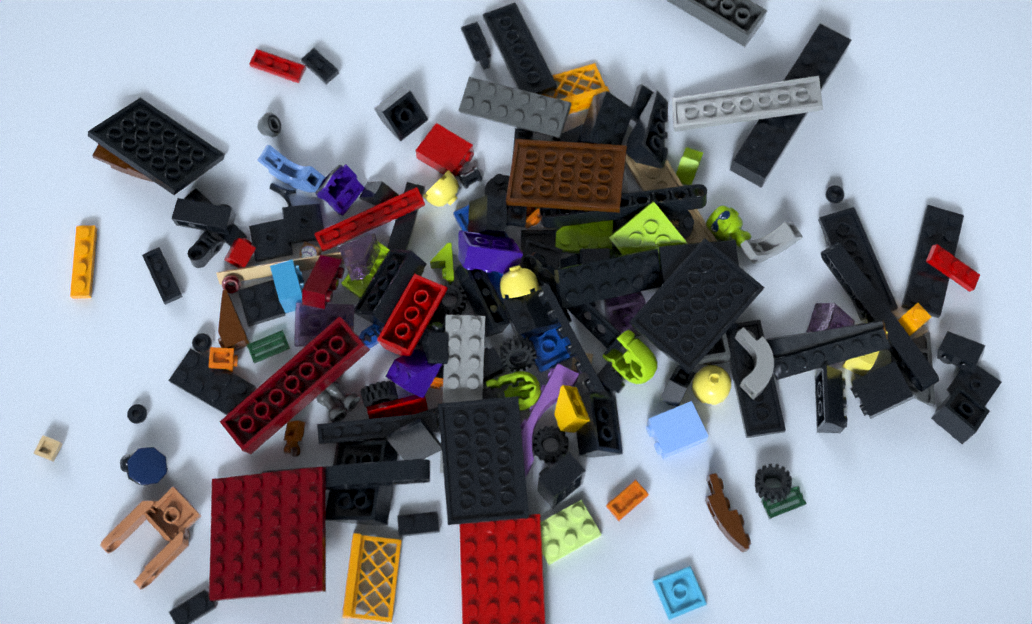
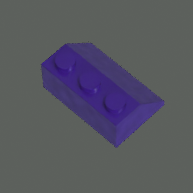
(487, 252)

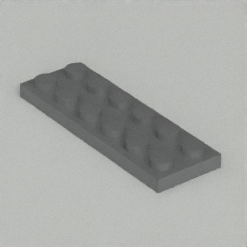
(515, 107)

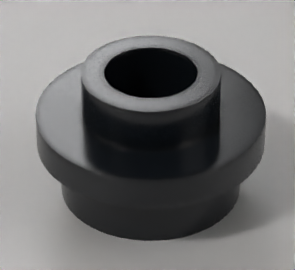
(838, 191)
(201, 337)
(141, 417)

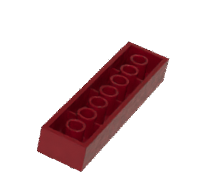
(294, 385)

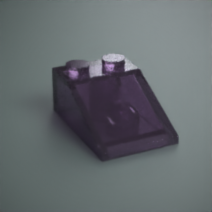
(312, 320)

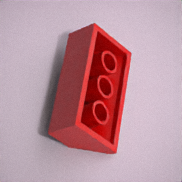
(411, 315)

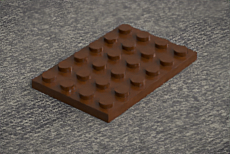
(566, 175)

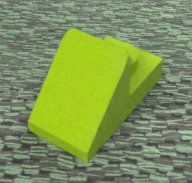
(688, 166)
(444, 260)

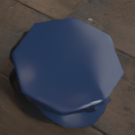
(144, 466)

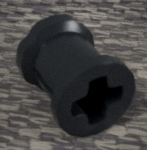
(470, 177)

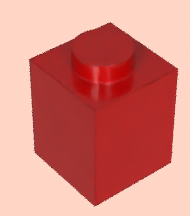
(240, 253)

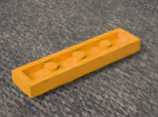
(83, 262)

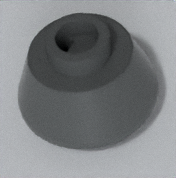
(269, 125)

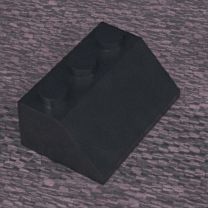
(830, 400)
(602, 433)

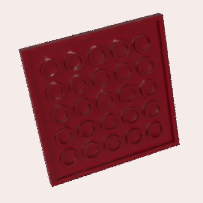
(268, 534)

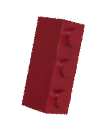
(322, 282)

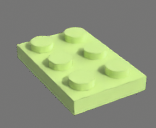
(567, 532)

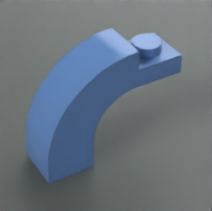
(300, 177)

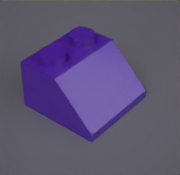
(413, 372)

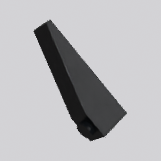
(648, 136)

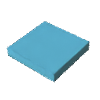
(679, 592)

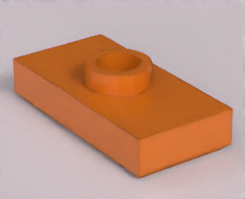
(627, 500)

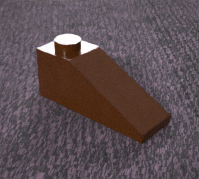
(230, 326)

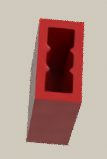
(444, 151)

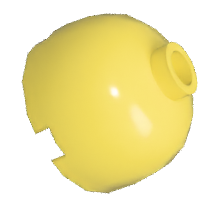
(443, 191)
(518, 282)
(711, 384)

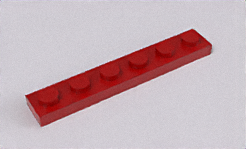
(369, 219)

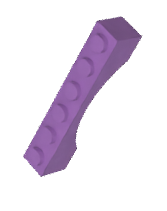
(548, 397)

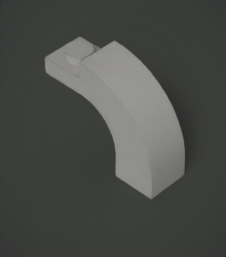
(771, 244)
(762, 359)

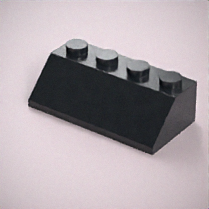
(388, 285)

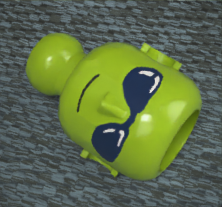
(727, 225)

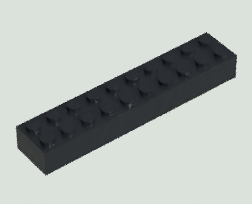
(773, 135)

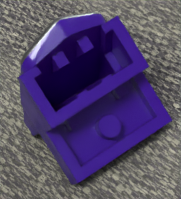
(340, 189)

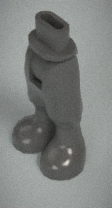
(348, 401)

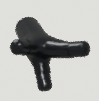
(283, 192)

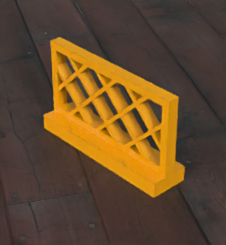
(583, 100)
(353, 577)

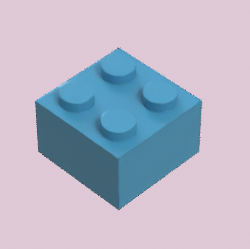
(288, 283)

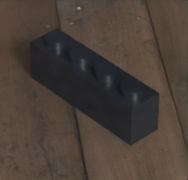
(483, 299)

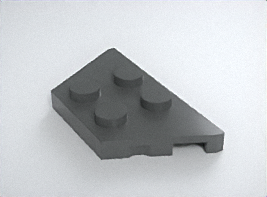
(924, 345)

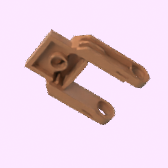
(170, 517)

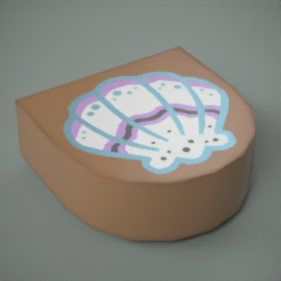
(309, 250)

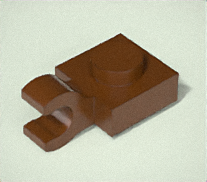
(293, 435)

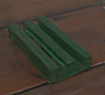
(251, 346)
(799, 496)

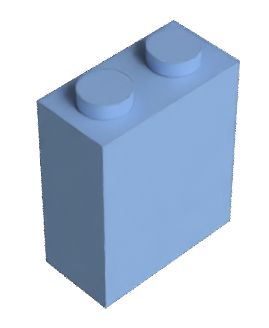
(676, 430)

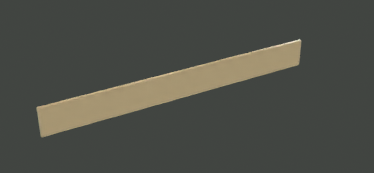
(265, 271)

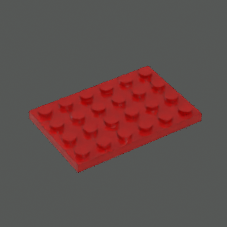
(502, 572)

